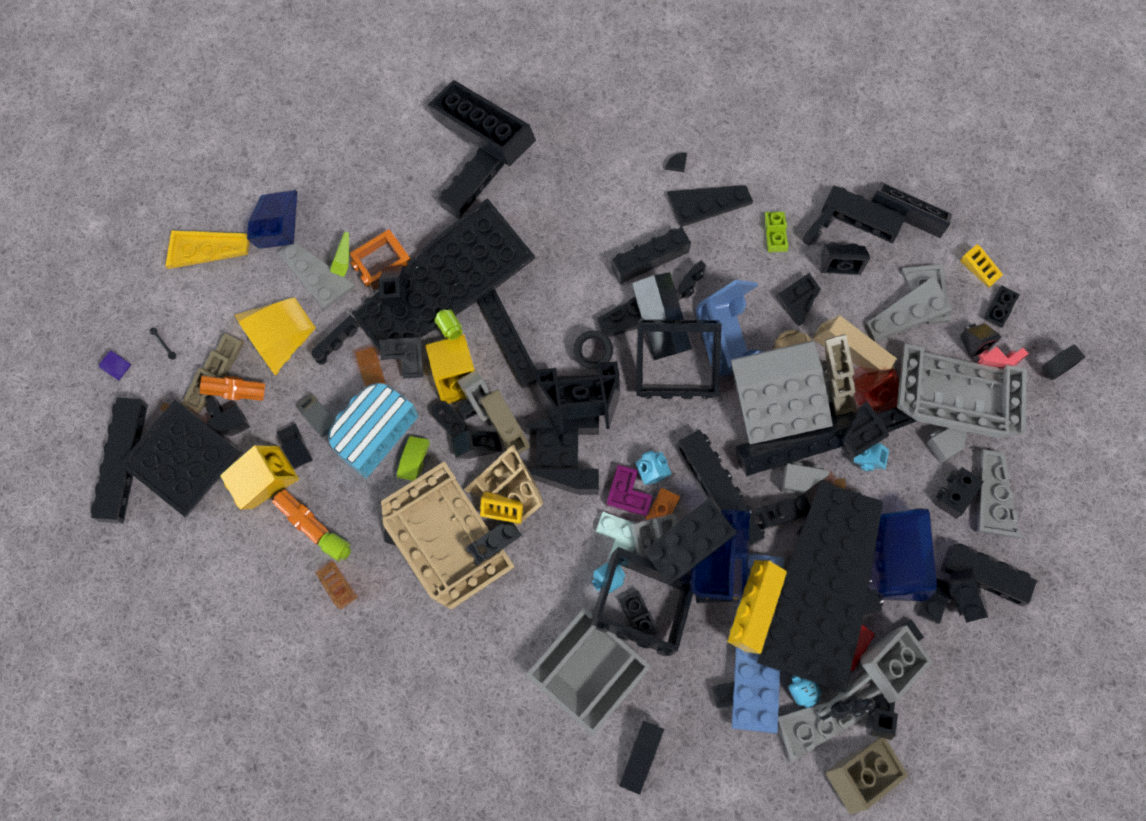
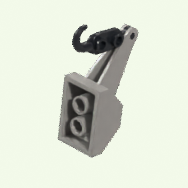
(893, 666)

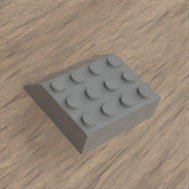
(782, 392)
(588, 672)

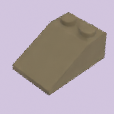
(866, 775)

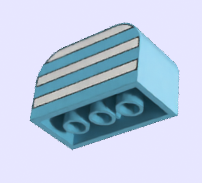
(371, 427)

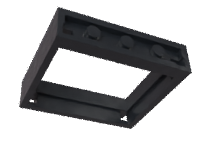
(675, 325)
(643, 566)

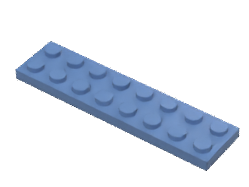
(754, 685)

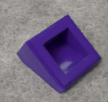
(114, 365)

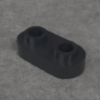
(449, 420)

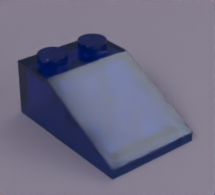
(273, 220)

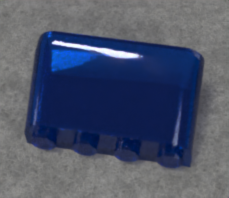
(906, 556)
(725, 571)

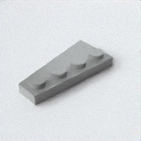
(316, 275)
(914, 309)

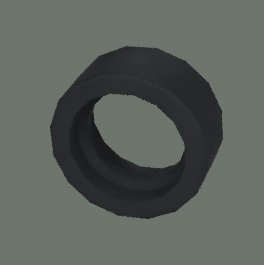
(584, 337)
(1063, 362)

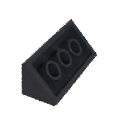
(917, 212)
(659, 300)

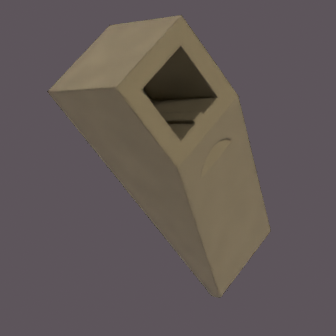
(504, 422)

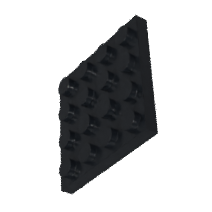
(180, 458)

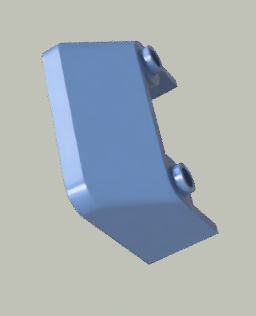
(726, 306)

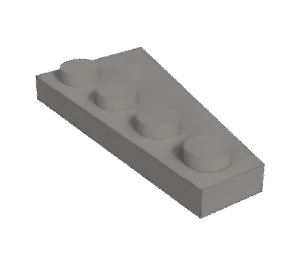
(995, 502)
(806, 730)

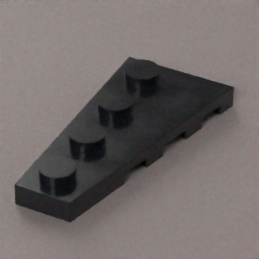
(701, 204)
(620, 319)

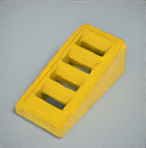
(972, 265)
(493, 513)

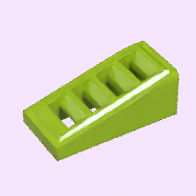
(341, 260)

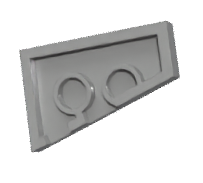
(918, 275)

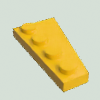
(201, 247)

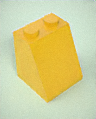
(449, 363)
(258, 476)

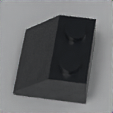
(844, 258)

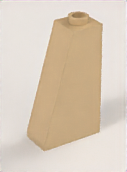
(863, 350)

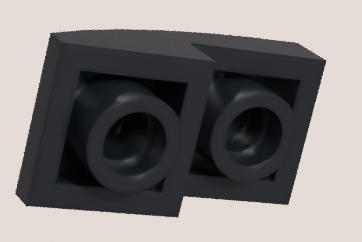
(688, 283)
(1001, 306)
(638, 613)

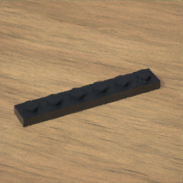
(509, 339)

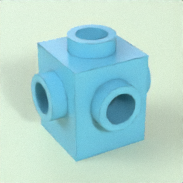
(873, 458)
(653, 467)

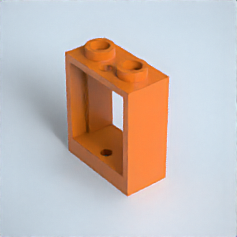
(371, 246)

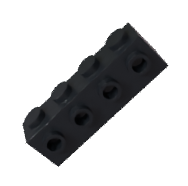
(650, 255)

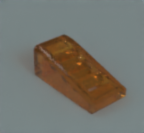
(343, 596)

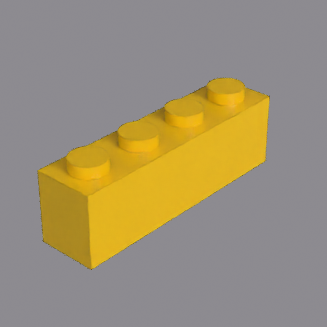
(757, 606)

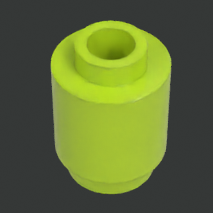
(448, 324)
(335, 546)

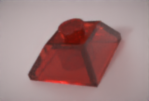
(877, 388)

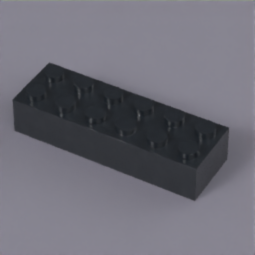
(482, 122)

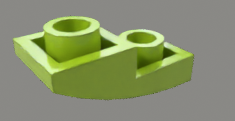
(776, 231)
(412, 458)

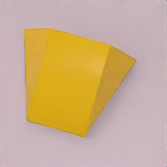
(276, 330)

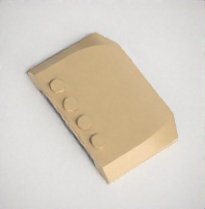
(432, 528)

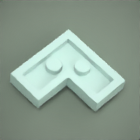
(617, 529)

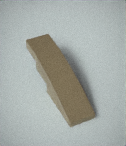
(217, 365)
(840, 374)

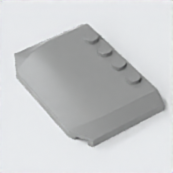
(962, 394)

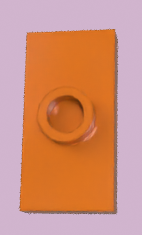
(663, 504)

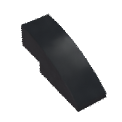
(641, 757)

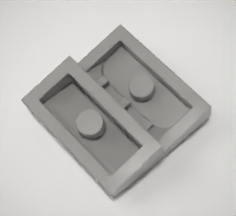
(650, 530)

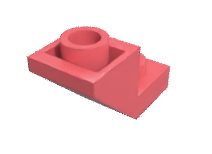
(997, 359)

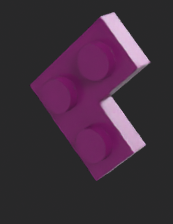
(624, 497)

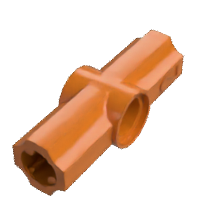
(232, 388)
(300, 516)

